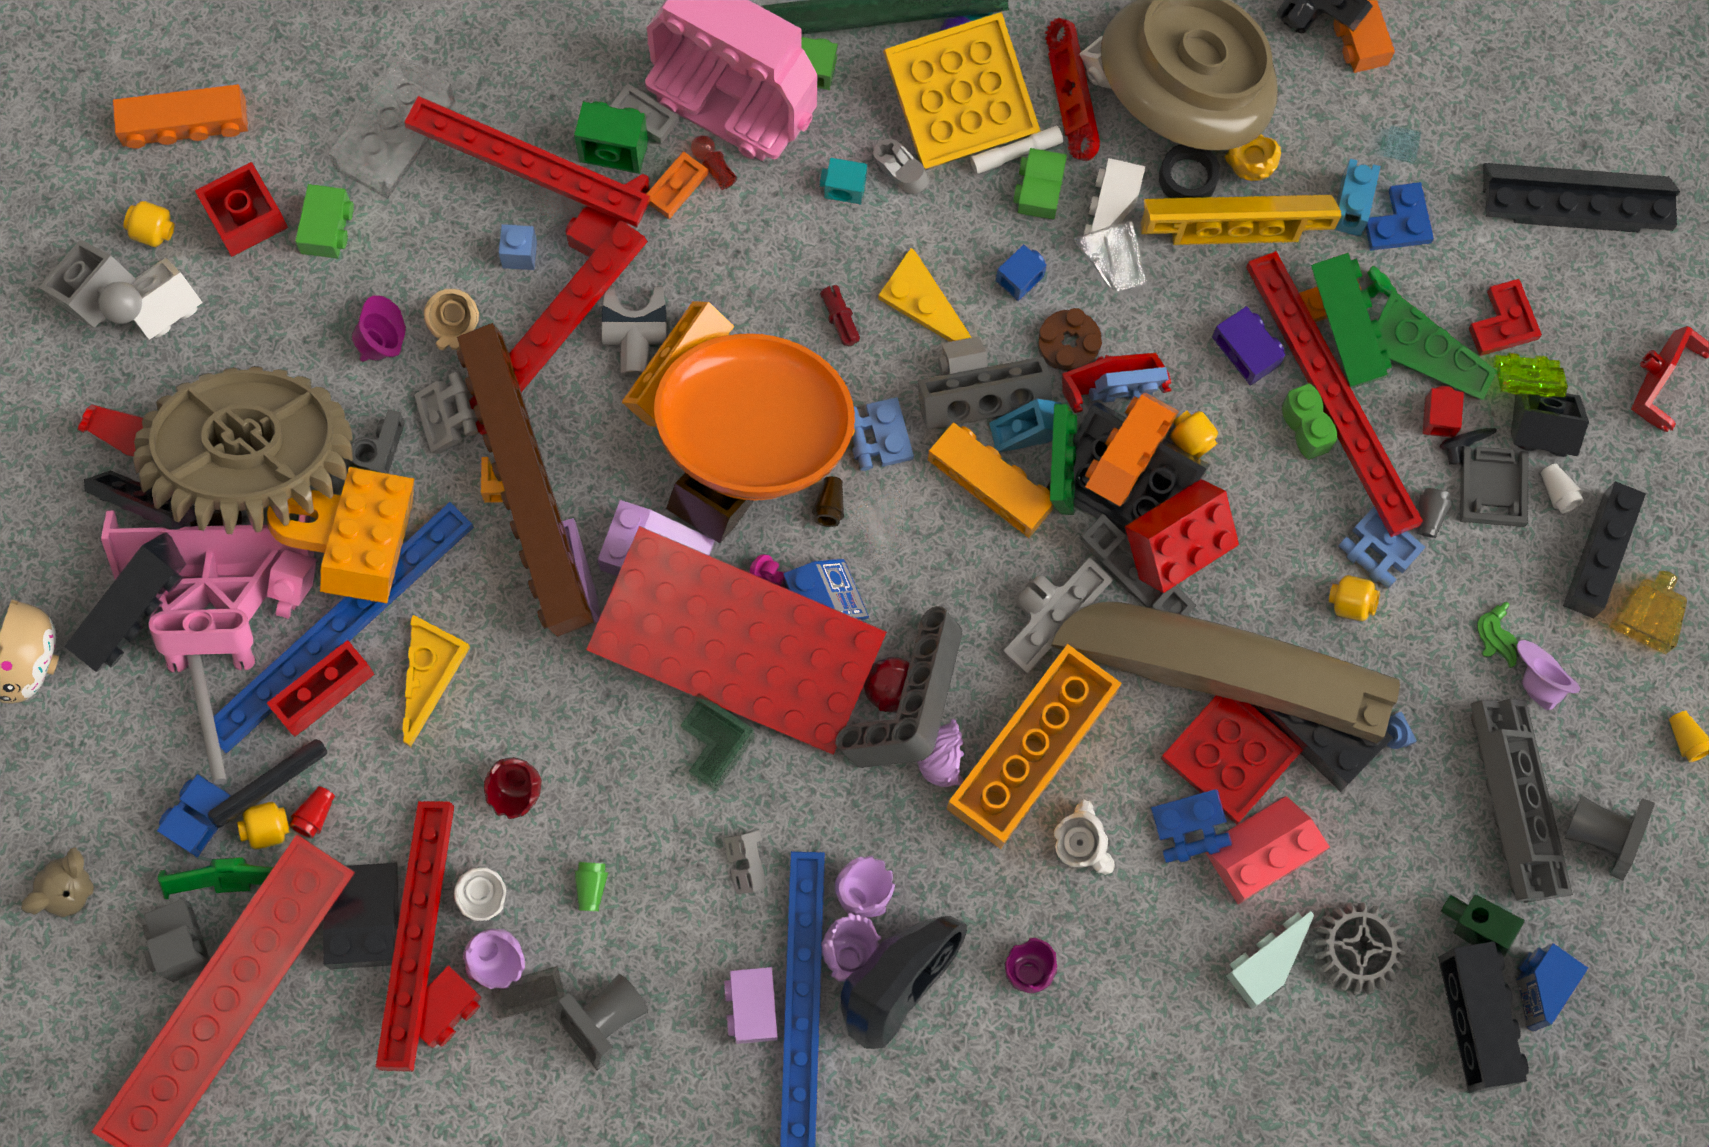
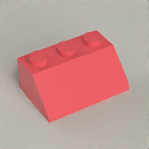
(1267, 849)

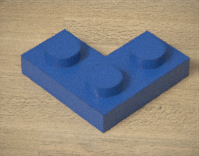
(1409, 223)

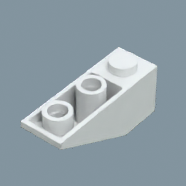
(1118, 193)

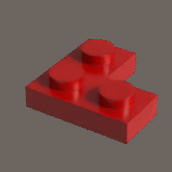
(1513, 320)

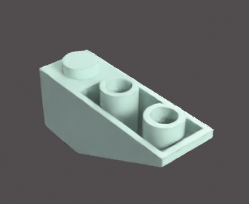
(1268, 968)

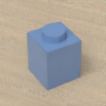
(517, 247)

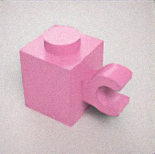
(290, 581)

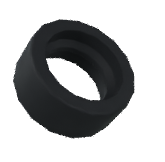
(1180, 152)

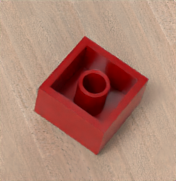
(241, 209)

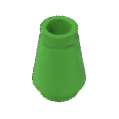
(590, 885)

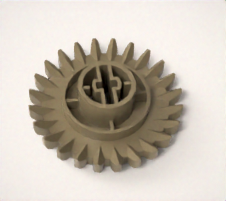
(242, 446)

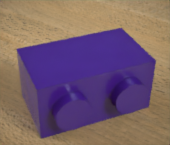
(1249, 345)

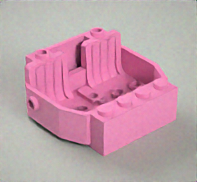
(732, 72)

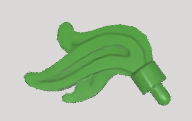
(1495, 637)

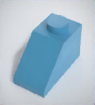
(1024, 426)

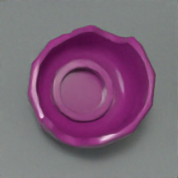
(1035, 977)

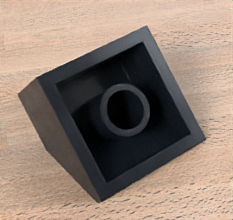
(1549, 423)

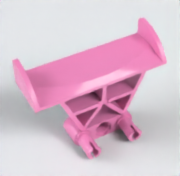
(219, 570)

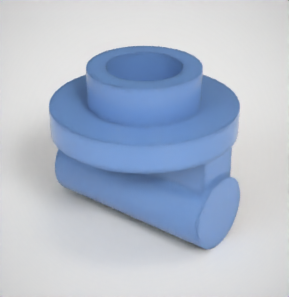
(1400, 731)

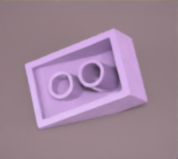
(625, 525)

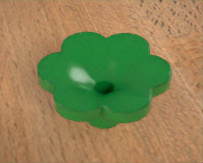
(1380, 283)

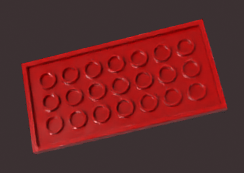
(736, 640)

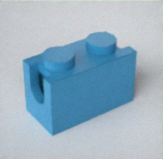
(1356, 196)

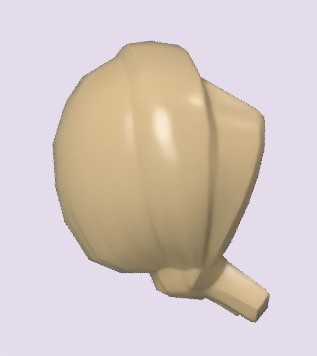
(449, 316)

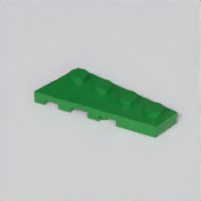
(1430, 349)

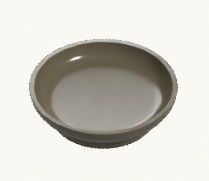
(1192, 70)

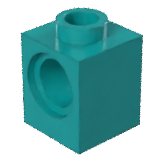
(844, 180)

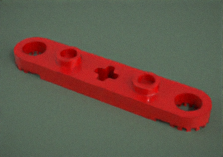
(1077, 108)

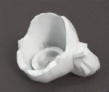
(1086, 827)

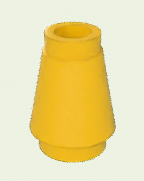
(1689, 736)

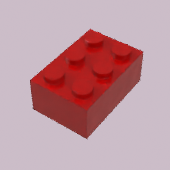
(1182, 535)

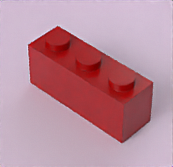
(320, 688)

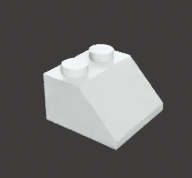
(164, 299)

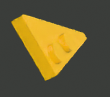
(918, 296)
(432, 664)

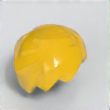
(1256, 159)

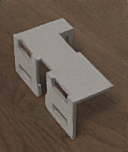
(751, 854)

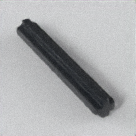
(267, 783)

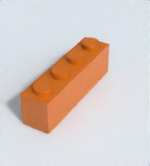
(1369, 43)
(180, 116)

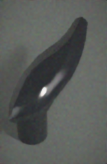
(1454, 444)

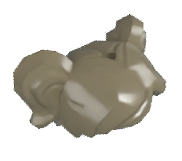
(53, 880)

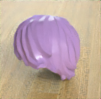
(943, 763)
(853, 934)

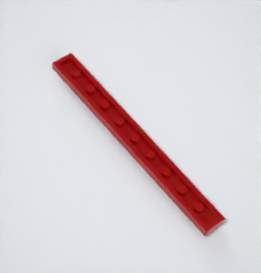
(1338, 399)

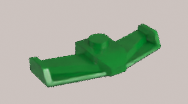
(222, 873)

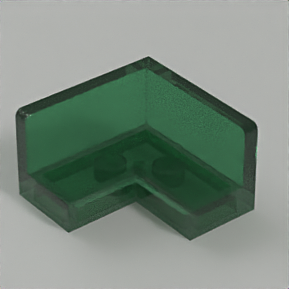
(725, 740)

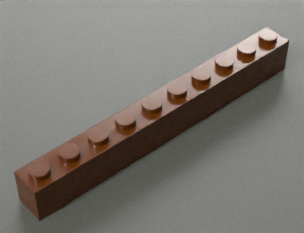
(525, 481)

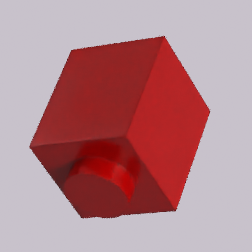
(1443, 412)

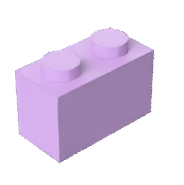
(752, 1005)

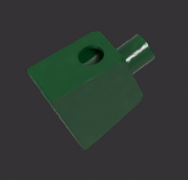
(1495, 921)

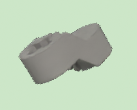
(911, 176)

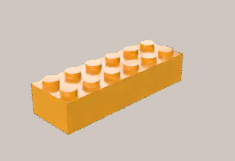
(1033, 746)

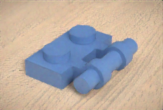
(1128, 384)
(888, 431)
(1395, 550)

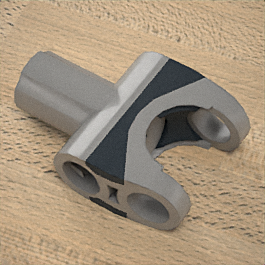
(634, 330)

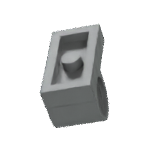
(384, 449)

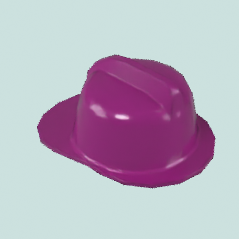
(379, 329)

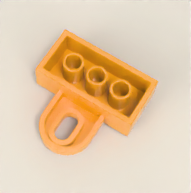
(355, 531)

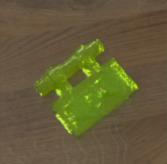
(1530, 375)

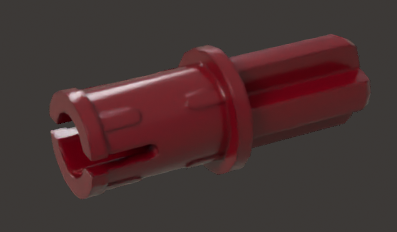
(840, 315)

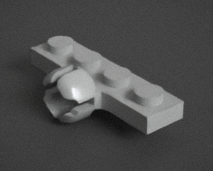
(1048, 610)

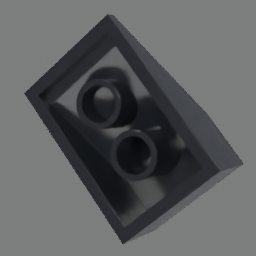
(363, 919)

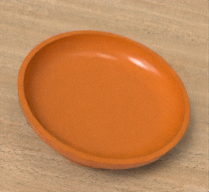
(754, 415)

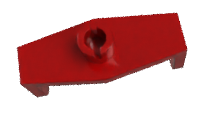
(1659, 370)
(1080, 380)
(112, 427)

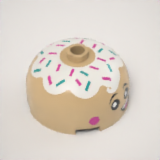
(25, 651)

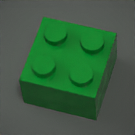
(611, 137)

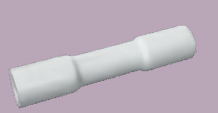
(998, 156)

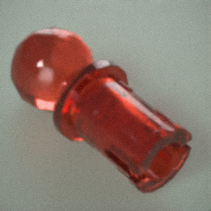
(703, 148)

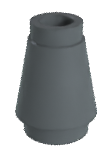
(1433, 510)

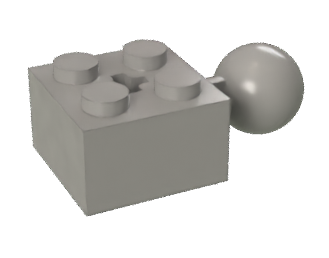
(93, 287)

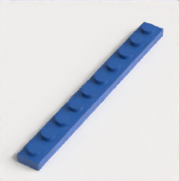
(336, 627)
(802, 1000)

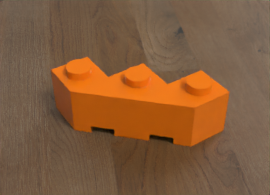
(1130, 448)

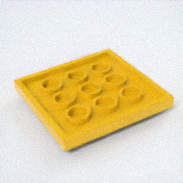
(961, 91)

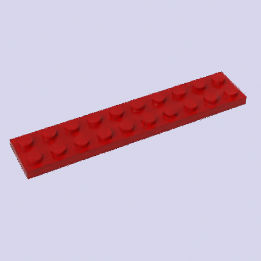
(225, 998)

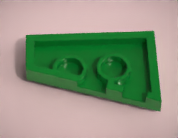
(1063, 459)

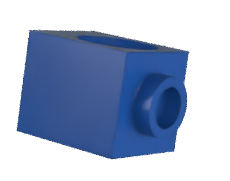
(1021, 272)

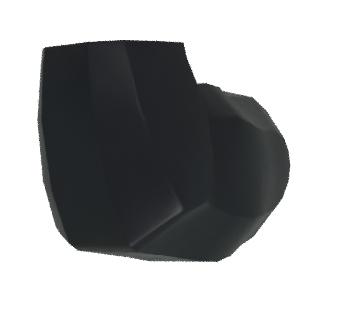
(897, 977)

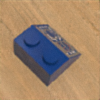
(829, 584)
(1547, 984)

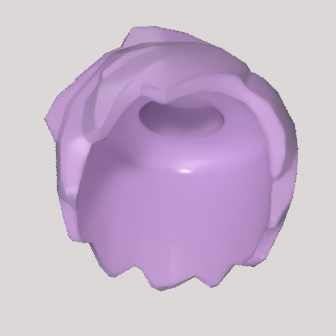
(864, 887)
(494, 958)

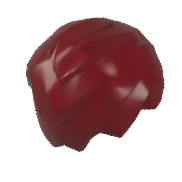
(886, 683)
(512, 787)

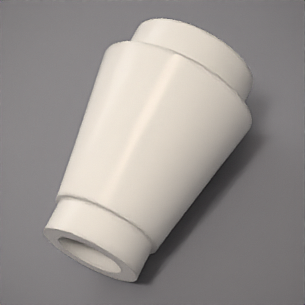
(1561, 489)

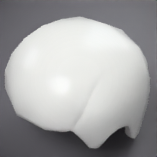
(475, 885)

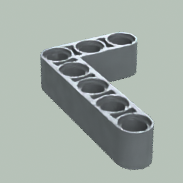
(921, 705)

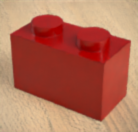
(445, 1004)

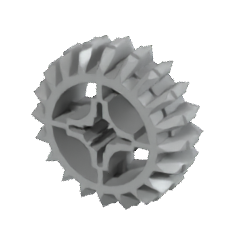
(1359, 962)

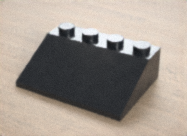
(1164, 476)

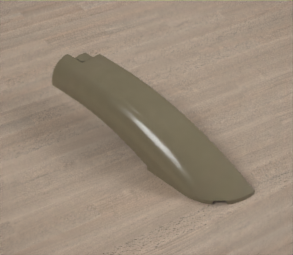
(1233, 665)

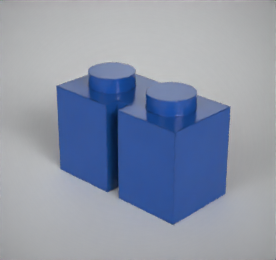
(189, 820)

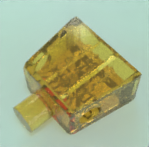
(1653, 613)

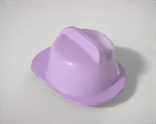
(1544, 677)

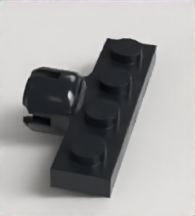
(1302, 13)
(129, 496)

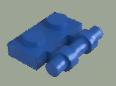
(1187, 816)

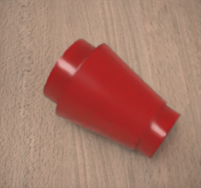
(312, 813)

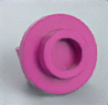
(767, 569)

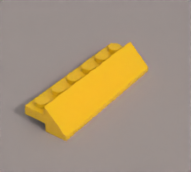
(1239, 218)

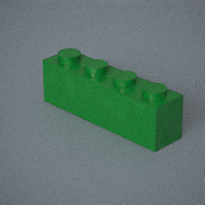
(1350, 321)

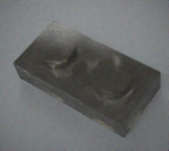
(529, 993)

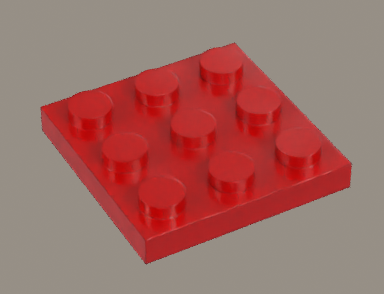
(1232, 751)

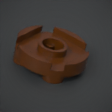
(1075, 324)

